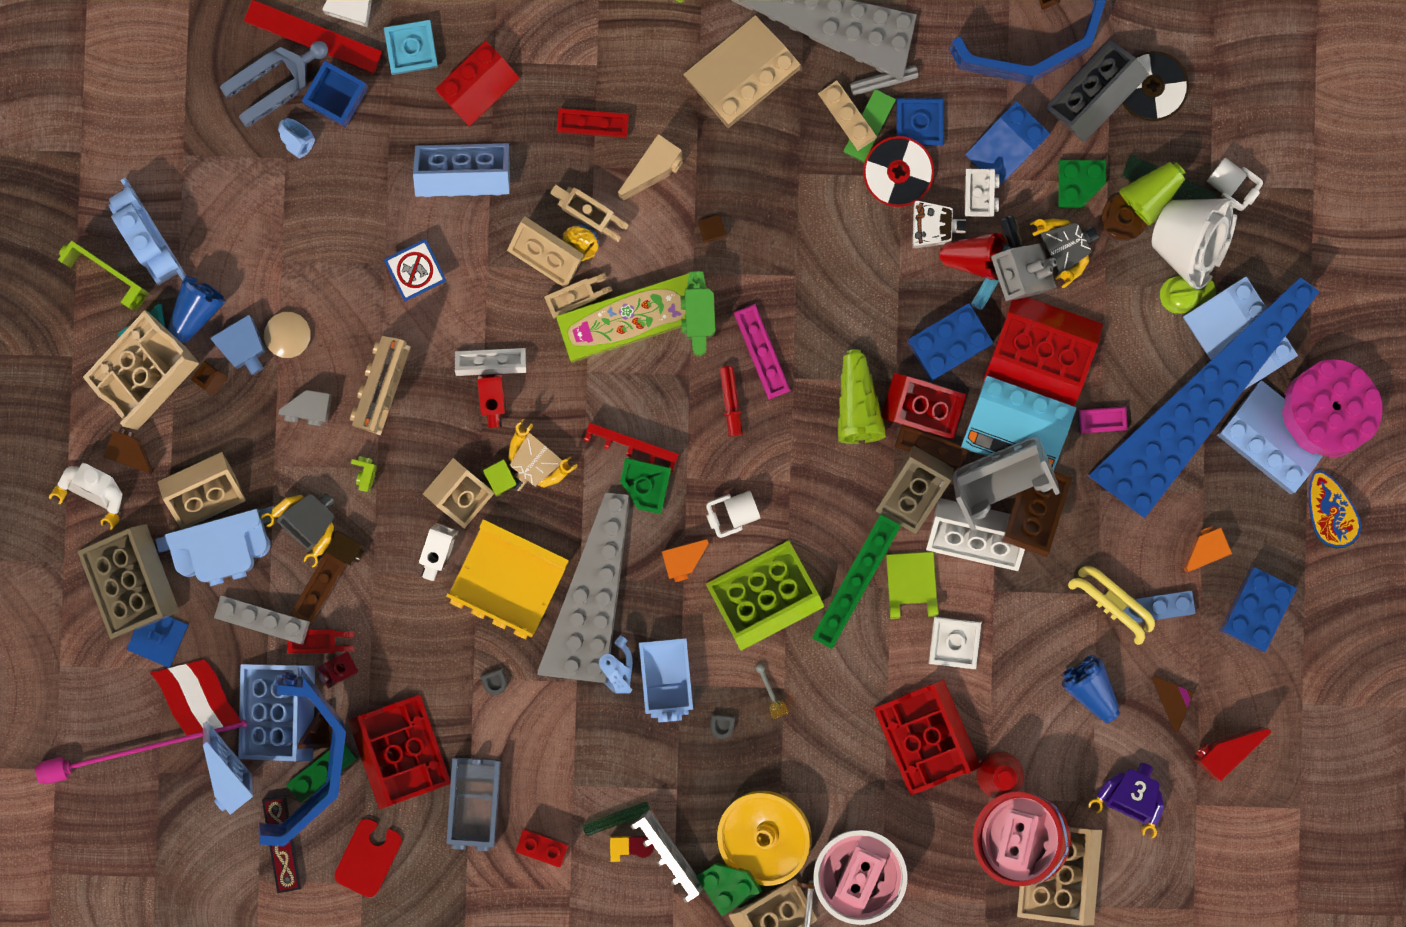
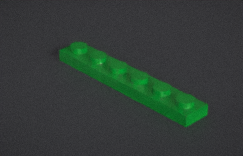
(856, 581)

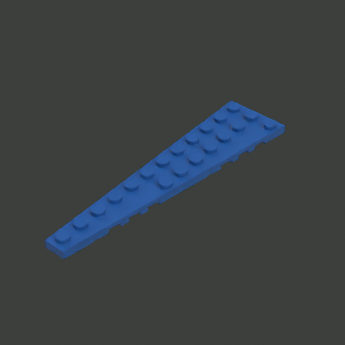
(1167, 441)

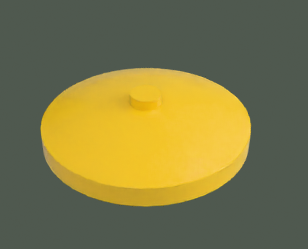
(765, 836)

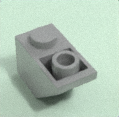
(308, 406)

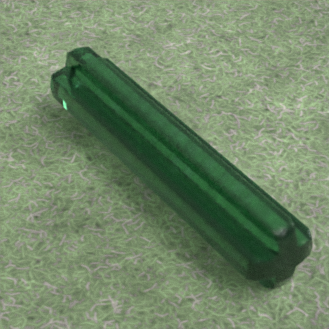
(615, 819)

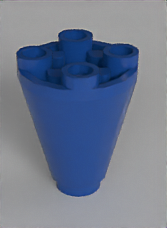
(1092, 688)

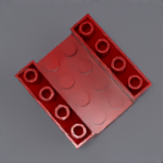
(1044, 350)

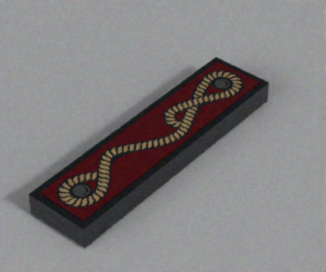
(283, 858)

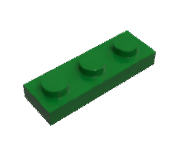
(316, 774)

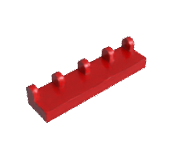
(632, 443)

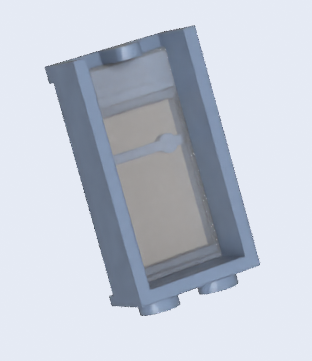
(473, 803)

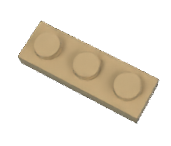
(847, 115)

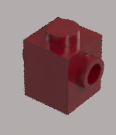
(337, 670)

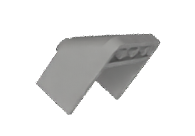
(1002, 476)

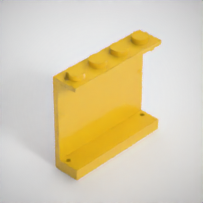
(507, 580)

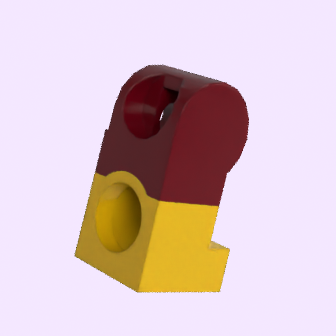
(629, 846)

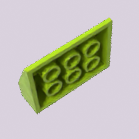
(765, 595)

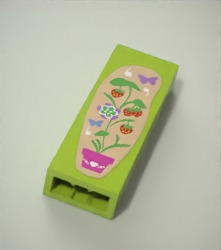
(623, 319)

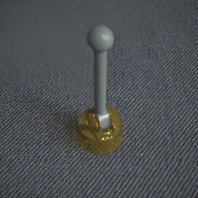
(777, 708)

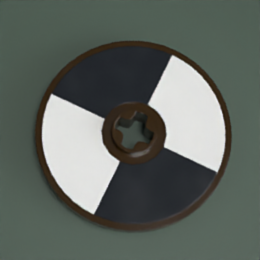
(1168, 97)

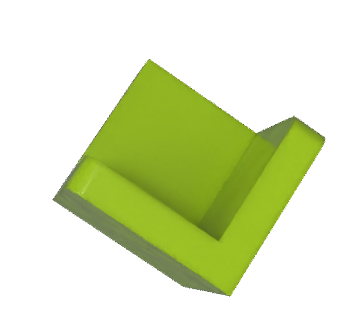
(499, 477)

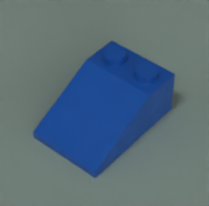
(1008, 142)

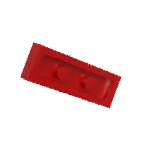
(592, 123)

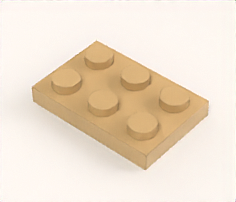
(545, 252)

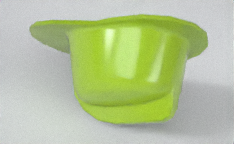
(1181, 298)

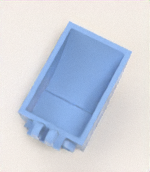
(666, 679)

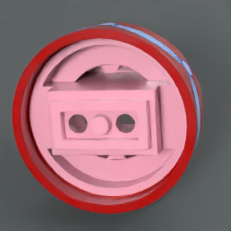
(1041, 844)

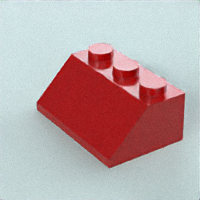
(477, 83)

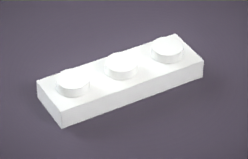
(490, 362)

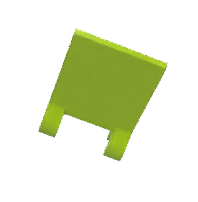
(911, 582)

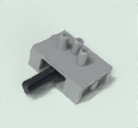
(1022, 269)

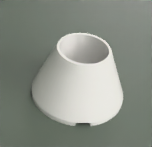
(1195, 236)

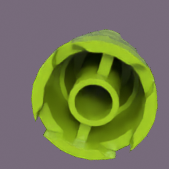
(858, 405)

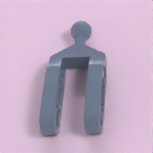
(296, 65)

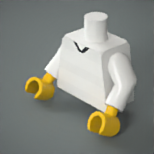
(93, 486)

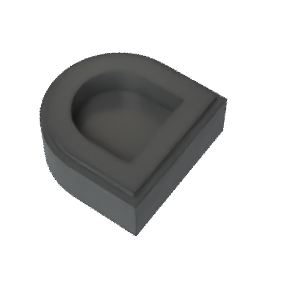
(494, 682)
(722, 725)

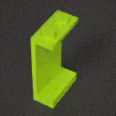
(135, 296)

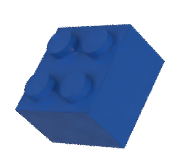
(335, 94)

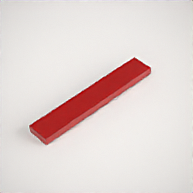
(306, 33)

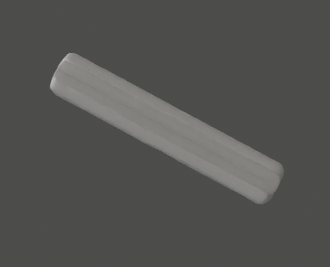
(882, 81)

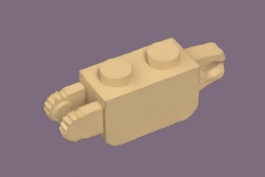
(588, 211)

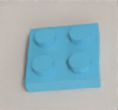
(410, 47)

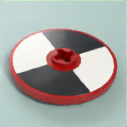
(882, 181)

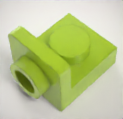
(365, 478)

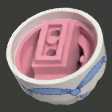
(840, 867)

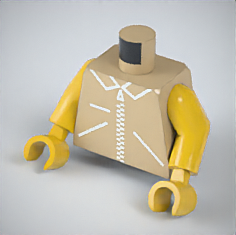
(535, 461)

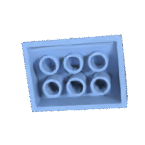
(1226, 316)
(1262, 438)
(273, 720)
(228, 774)

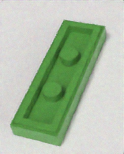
(875, 115)

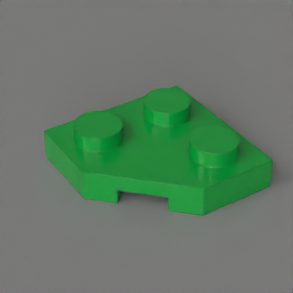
(1079, 181)
(646, 484)
(728, 886)

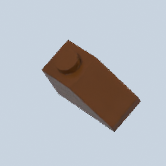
(128, 451)

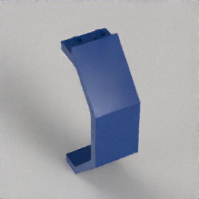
(1024, 73)
(282, 833)

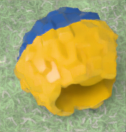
(583, 239)

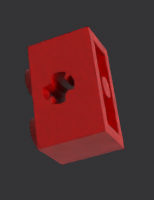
(542, 847)

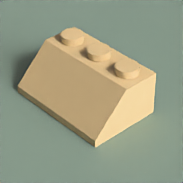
(201, 491)

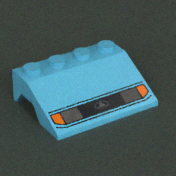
(1014, 414)

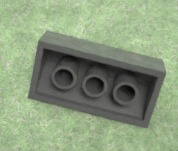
(1097, 90)

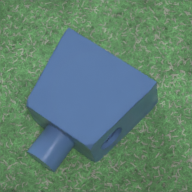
(241, 344)

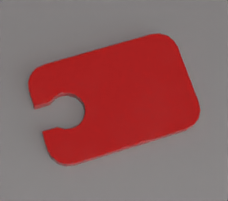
(364, 863)

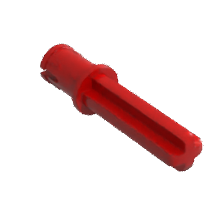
(731, 401)

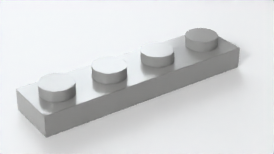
(262, 620)

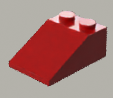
(923, 406)
(1225, 754)

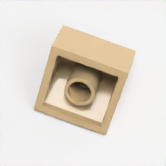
(458, 493)

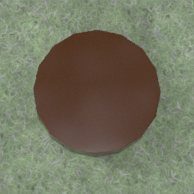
(1121, 220)

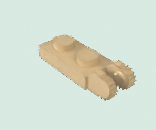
(576, 296)

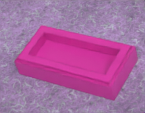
(1102, 420)

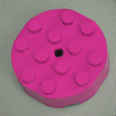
(1332, 408)

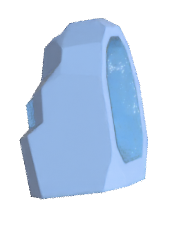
(296, 136)

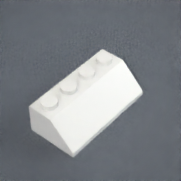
(953, 537)

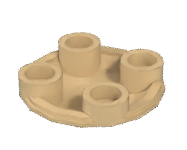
(287, 334)

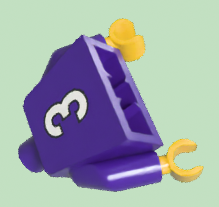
(1134, 796)

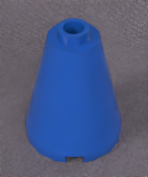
(193, 308)

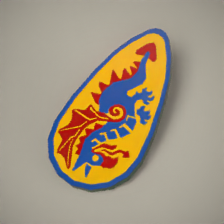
(1332, 512)

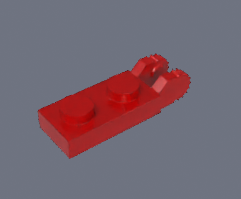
(321, 642)

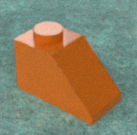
(1207, 548)
(683, 559)

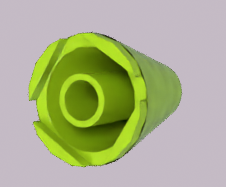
(1153, 191)

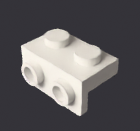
(980, 192)

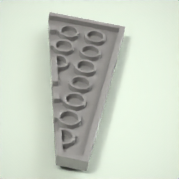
(855, 28)
(589, 610)

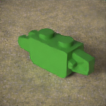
(699, 312)

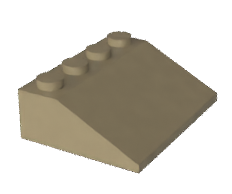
(128, 581)

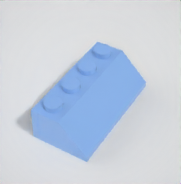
(461, 170)

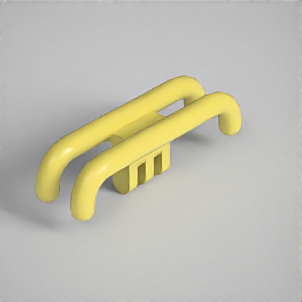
(1114, 601)

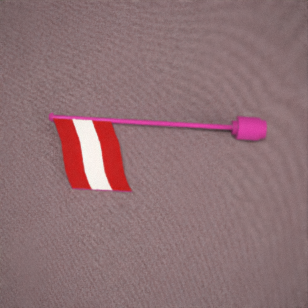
(193, 698)

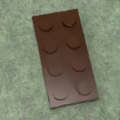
(1036, 517)

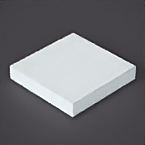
(954, 643)

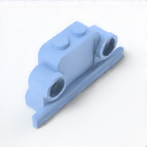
(143, 235)
(219, 547)

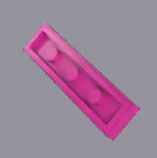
(761, 351)

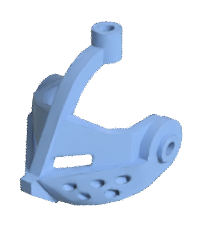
(616, 670)

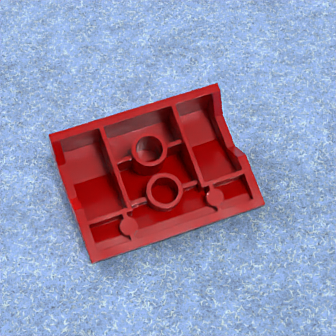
(927, 737)
(399, 752)

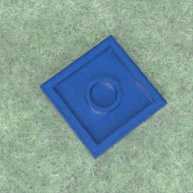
(921, 120)

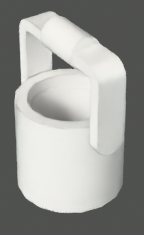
(1228, 178)
(740, 510)

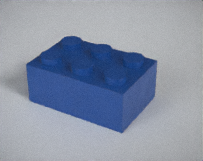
(950, 342)
(1257, 609)

